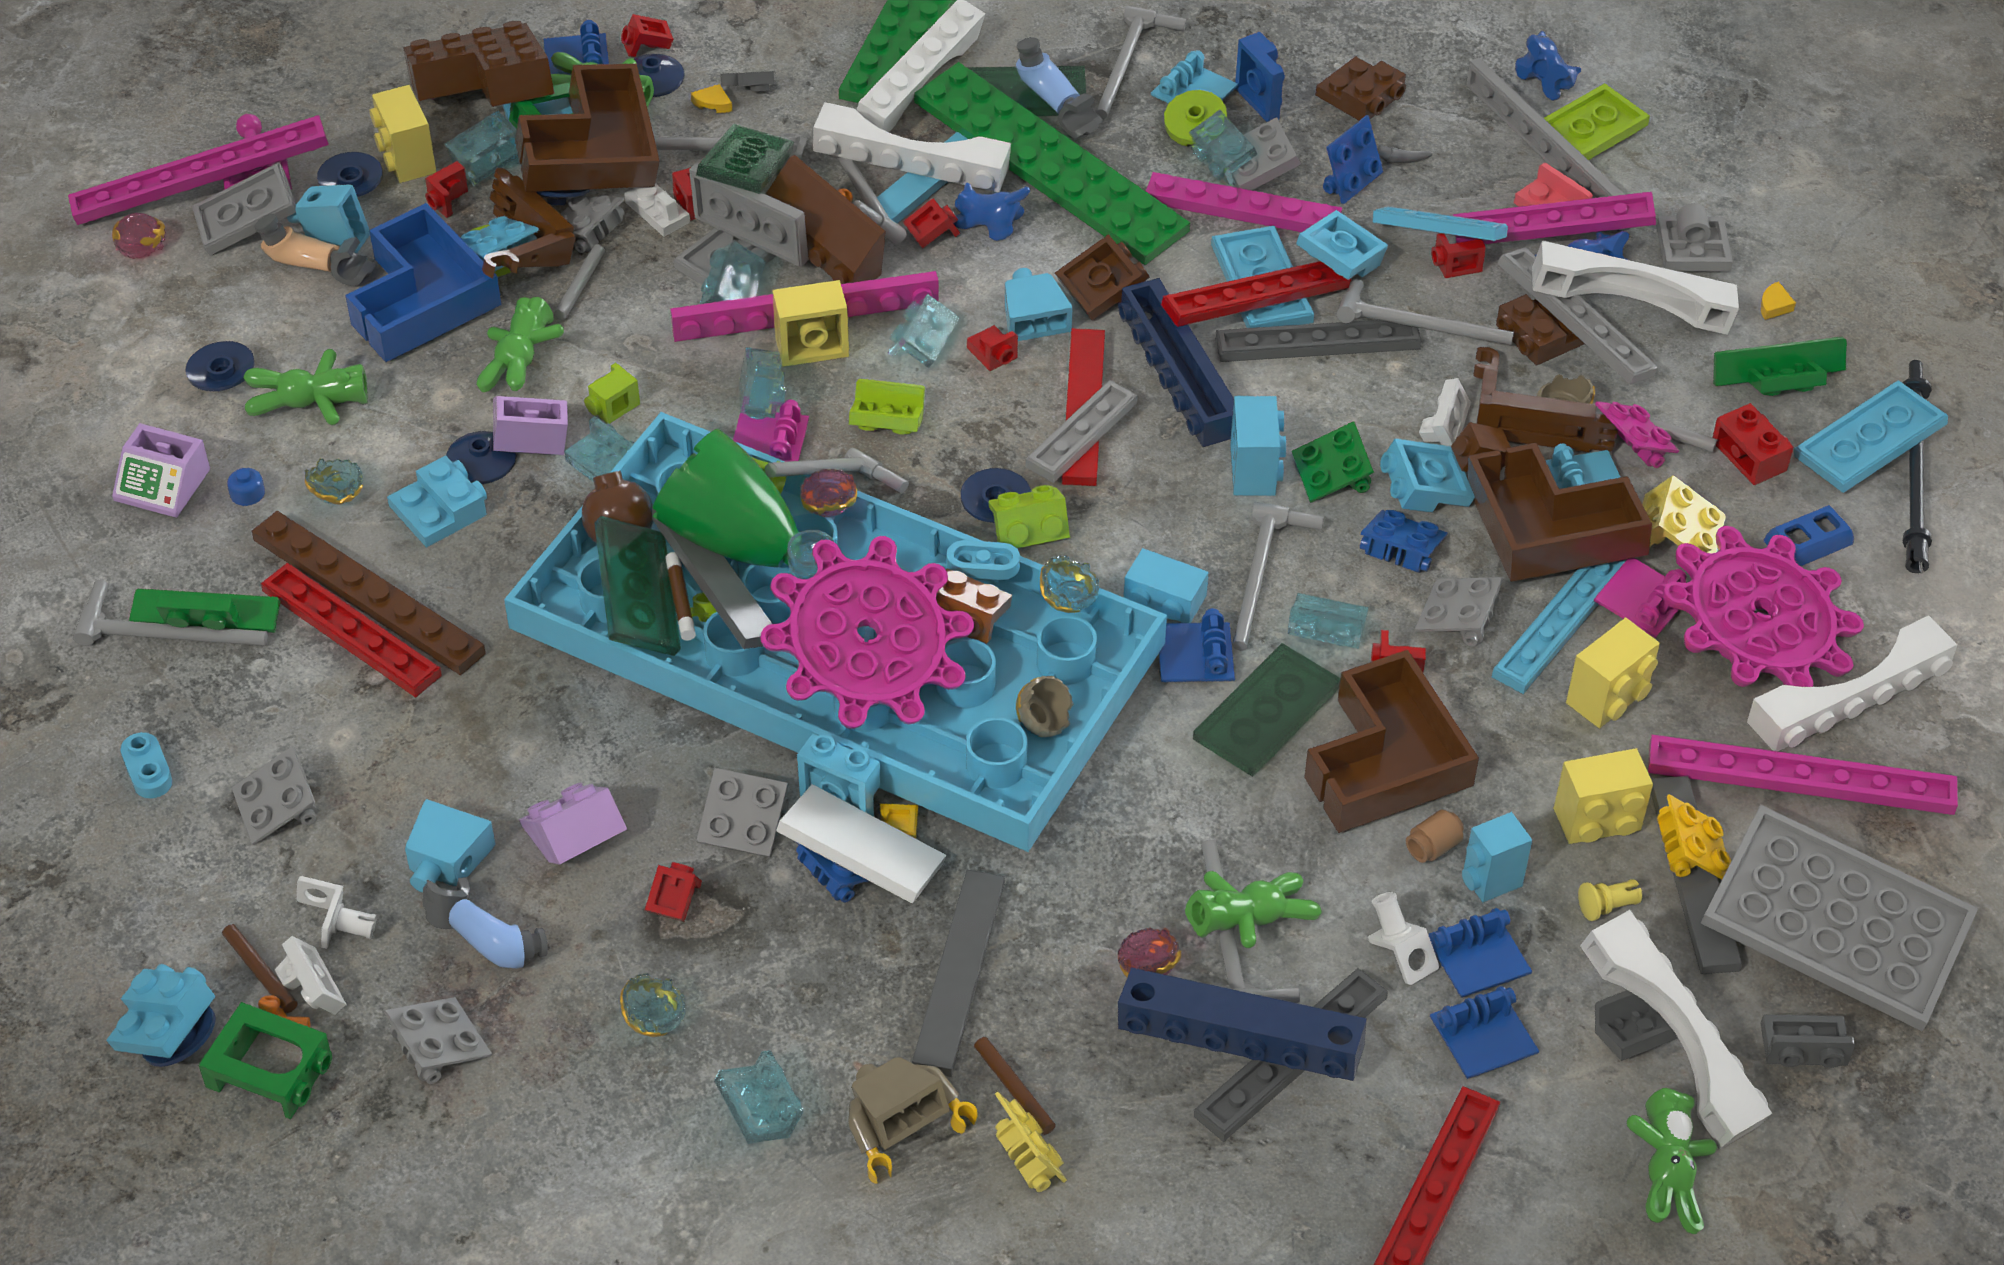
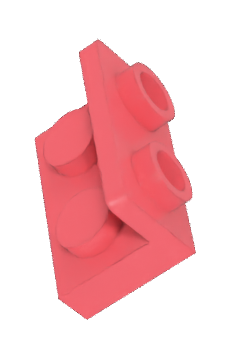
(1550, 187)

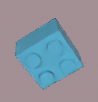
(1257, 445)

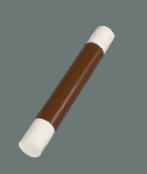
(680, 597)

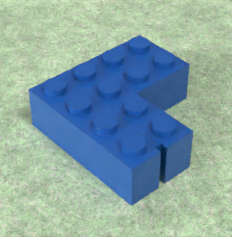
(429, 285)

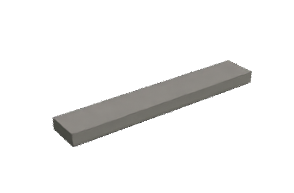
(1583, 322)

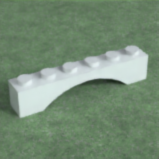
(943, 41)
(849, 135)
(1696, 299)
(1794, 712)
(1725, 1096)

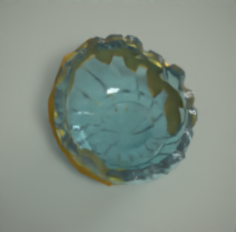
(334, 481)
(1068, 584)
(652, 1005)

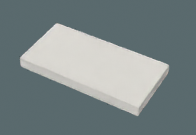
(861, 843)

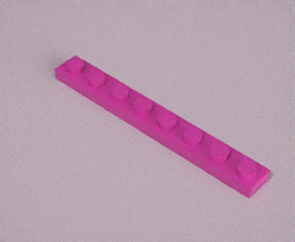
(197, 170)
(758, 311)
(1803, 774)

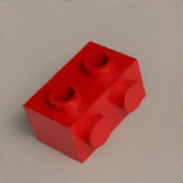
(1752, 444)

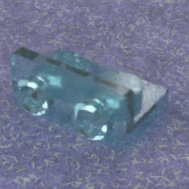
(732, 275)
(598, 451)
(1327, 620)

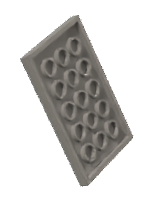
(1840, 917)

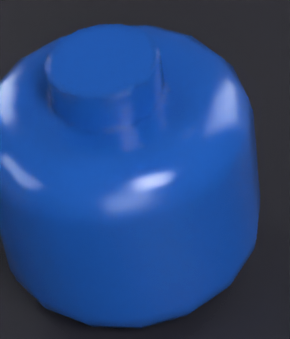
(246, 486)

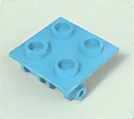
(1190, 76)
(499, 236)
(1581, 468)

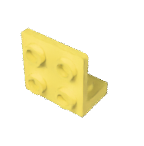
(1682, 516)

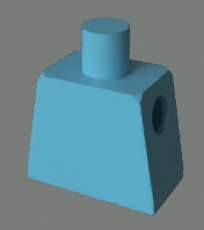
(331, 214)
(1036, 306)
(446, 844)

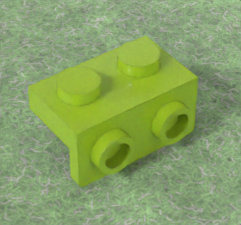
(887, 406)
(1030, 517)

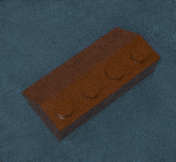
(837, 232)

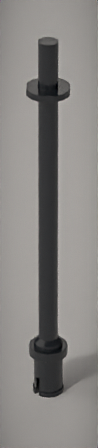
(1917, 538)

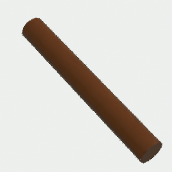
(259, 967)
(1014, 1084)

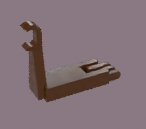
(555, 233)
(1538, 418)

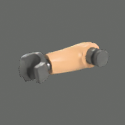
(299, 250)

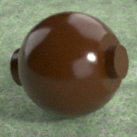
(616, 500)

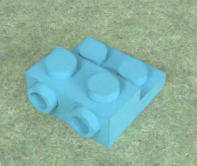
(1343, 245)
(1425, 475)
(439, 501)
(839, 771)
(160, 1011)

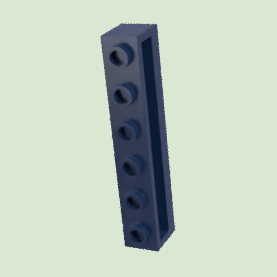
(1179, 362)
(1242, 1024)

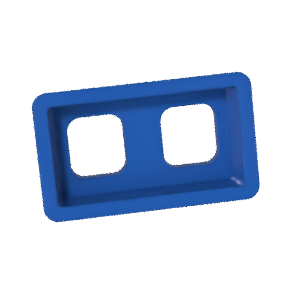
(1820, 542)

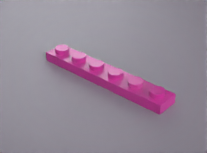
(1237, 203)
(1569, 217)

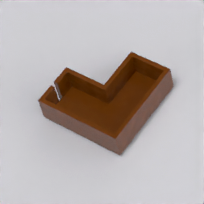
(499, 60)
(598, 146)
(1552, 528)
(1402, 748)

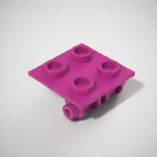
(1639, 432)
(775, 436)
(1638, 595)

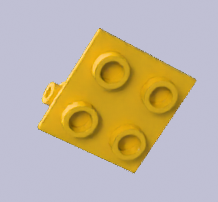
(1692, 839)

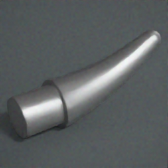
(1401, 156)

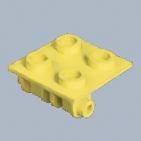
(1025, 1145)

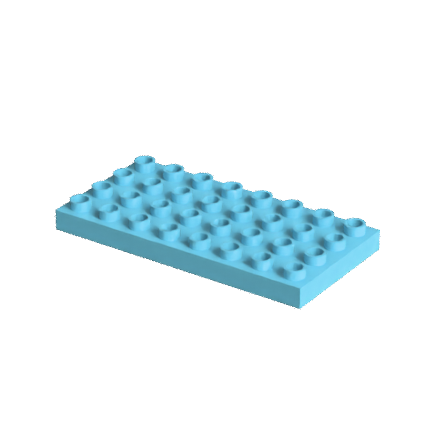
(967, 750)

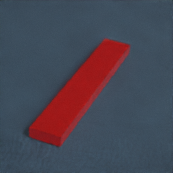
(1252, 293)
(1083, 382)
(352, 630)
(1439, 1179)

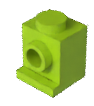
(613, 394)

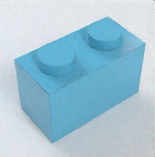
(1166, 585)
(1496, 857)

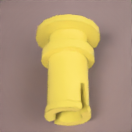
(1603, 898)

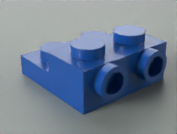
(1259, 76)

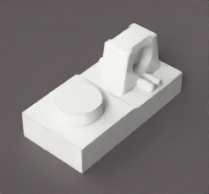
(657, 208)
(1450, 415)
(306, 968)

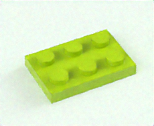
(1598, 120)

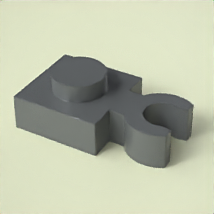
(757, 80)

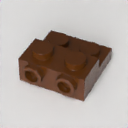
(1362, 88)
(1099, 275)
(1536, 330)

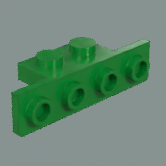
(1781, 366)
(205, 610)

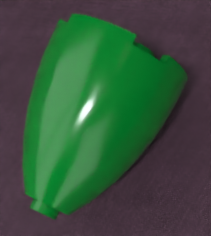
(727, 504)

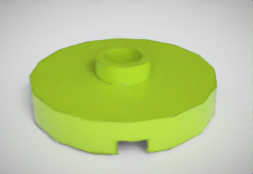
(1181, 113)

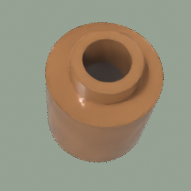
(1435, 836)

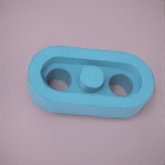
(984, 559)
(143, 758)

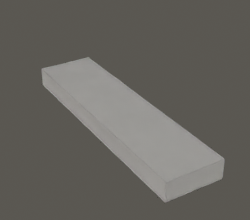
(1081, 431)

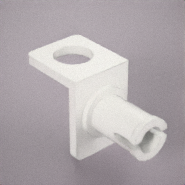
(337, 916)
(1402, 938)

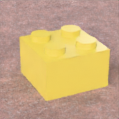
(402, 134)
(811, 323)
(1613, 673)
(1602, 796)

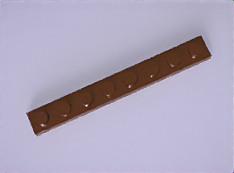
(369, 593)

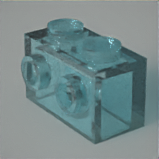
(484, 147)
(761, 383)

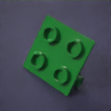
(1334, 463)

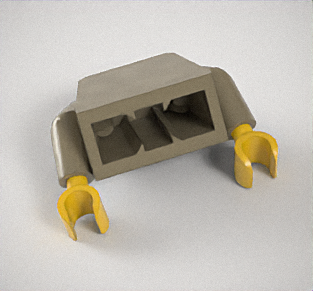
(898, 1102)

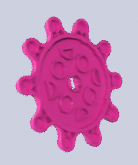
(1742, 578)
(876, 595)

